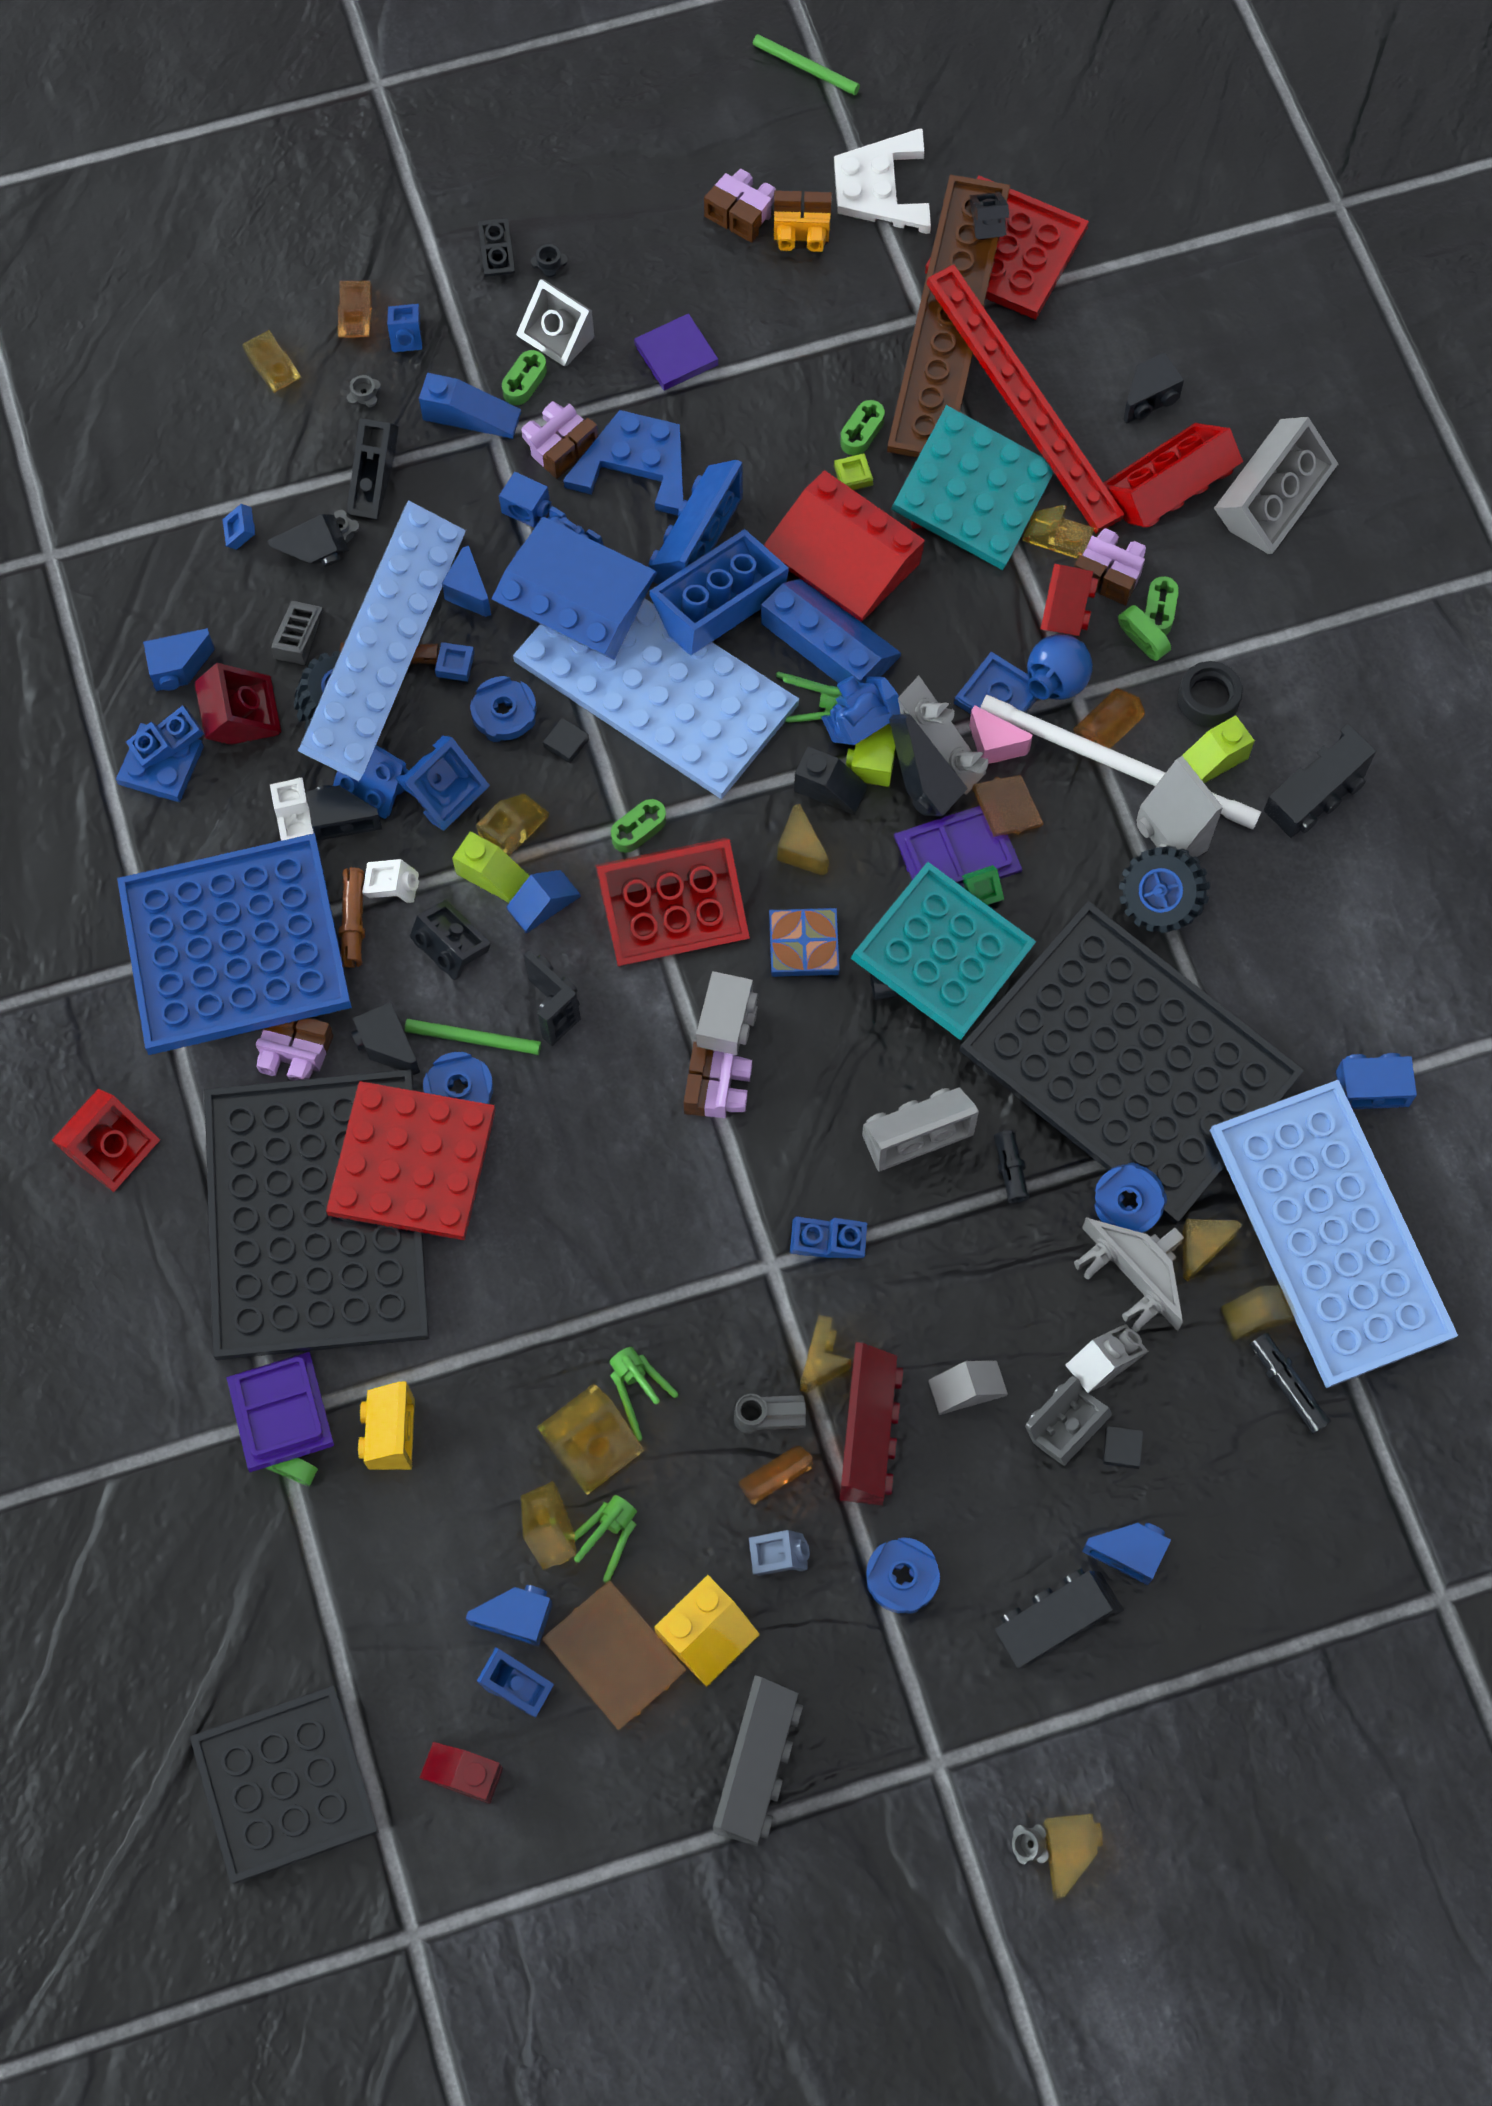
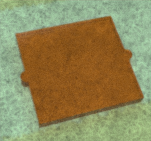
(1007, 805)

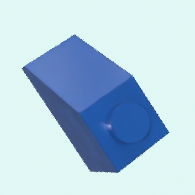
(177, 658)
(1131, 1550)
(515, 1614)

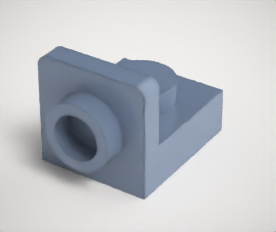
(779, 1552)

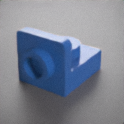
(404, 327)

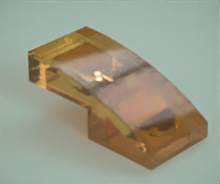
(355, 309)

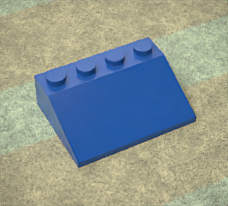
(575, 587)

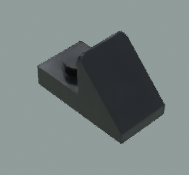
(989, 215)

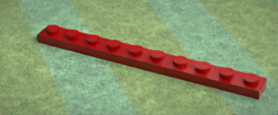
(1025, 399)

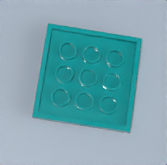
(973, 487)
(943, 950)

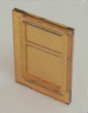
(614, 1655)

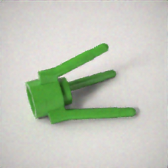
(827, 697)
(630, 1368)
(612, 1516)

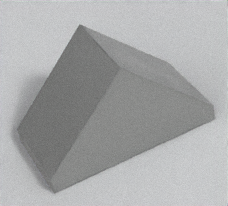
(967, 1385)

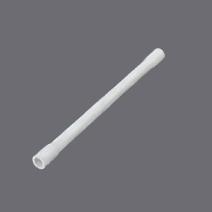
(1231, 809)

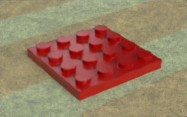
(1032, 253)
(411, 1160)

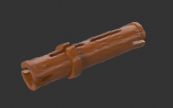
(352, 909)

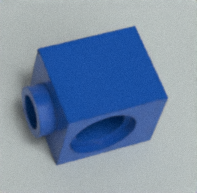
(525, 500)

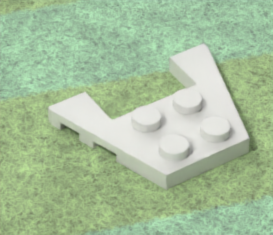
(868, 182)

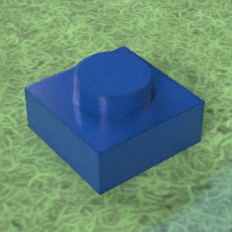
(238, 526)
(454, 661)

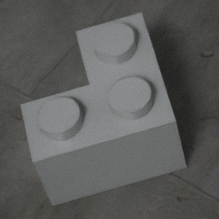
(727, 1013)

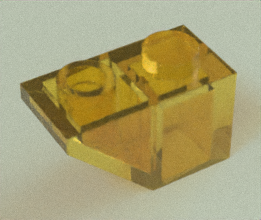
(511, 822)

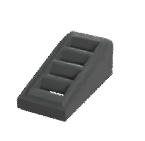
(299, 653)

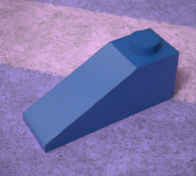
(467, 407)

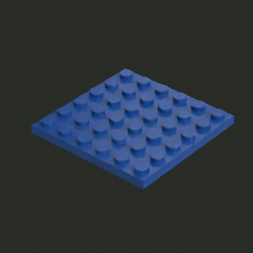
(232, 944)

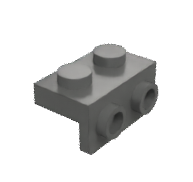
(1067, 1421)

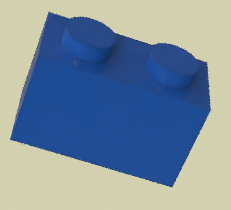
(1377, 1081)

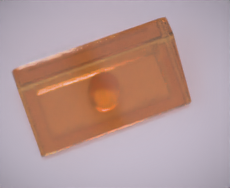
(1111, 718)
(776, 1474)

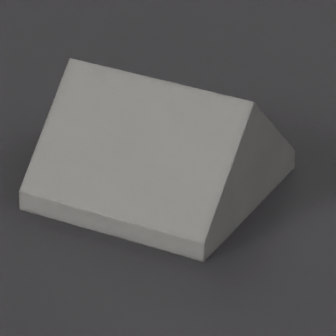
(556, 324)

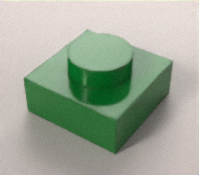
(984, 885)

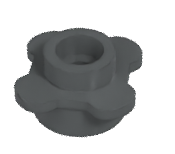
(360, 384)
(349, 526)
(1021, 1844)

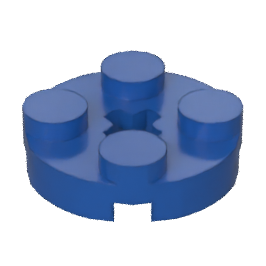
(498, 725)
(463, 1067)
(1134, 1179)
(923, 1569)

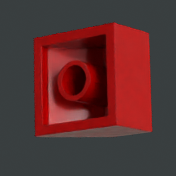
(1068, 600)
(106, 1139)

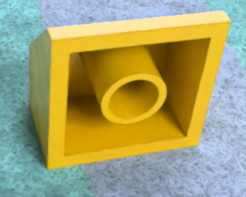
(388, 1427)
(706, 1631)

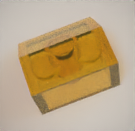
(590, 1438)

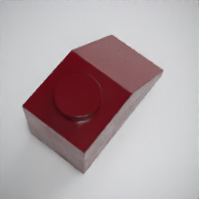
(462, 1772)

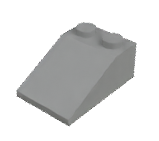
(1180, 811)

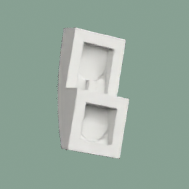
(291, 808)

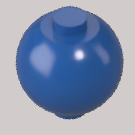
(1059, 667)

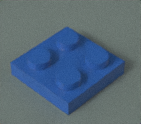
(165, 778)

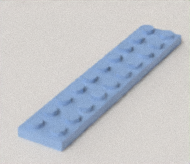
(382, 642)

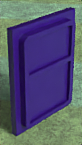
(957, 846)
(279, 1412)

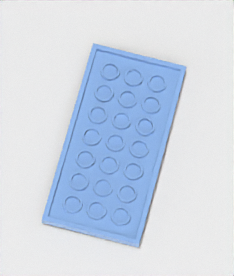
(692, 711)
(1333, 1233)

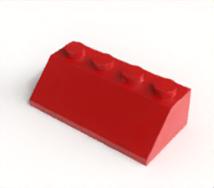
(1174, 473)

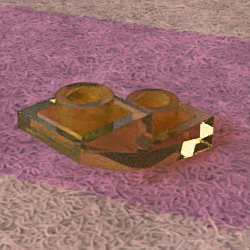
(271, 361)

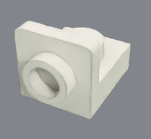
(390, 879)

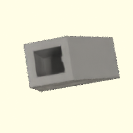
(1106, 1357)

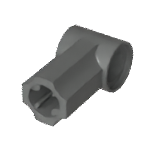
(774, 1411)

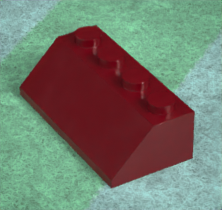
(869, 1426)

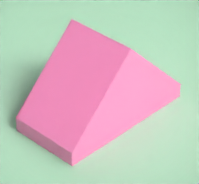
(997, 737)

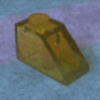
(547, 1526)
(1071, 1848)

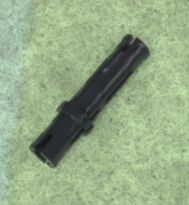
(1289, 1382)

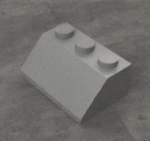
(920, 1127)

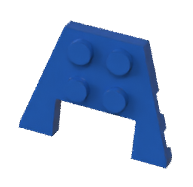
(639, 448)

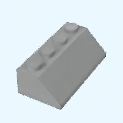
(1277, 484)

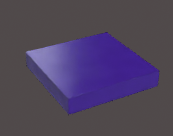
(676, 352)

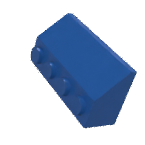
(700, 519)
(717, 591)
(826, 633)

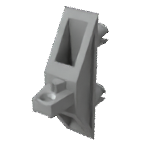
(937, 725)
(1144, 1261)

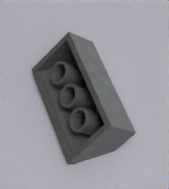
(756, 1762)

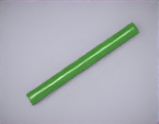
(806, 64)
(473, 1036)

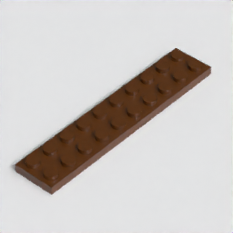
(938, 354)

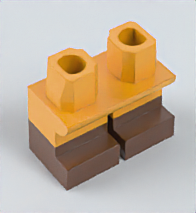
(791, 227)

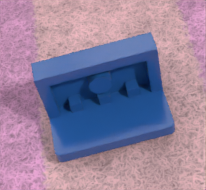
(378, 782)

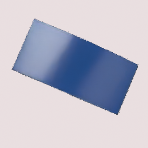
(163, 740)
(828, 1238)

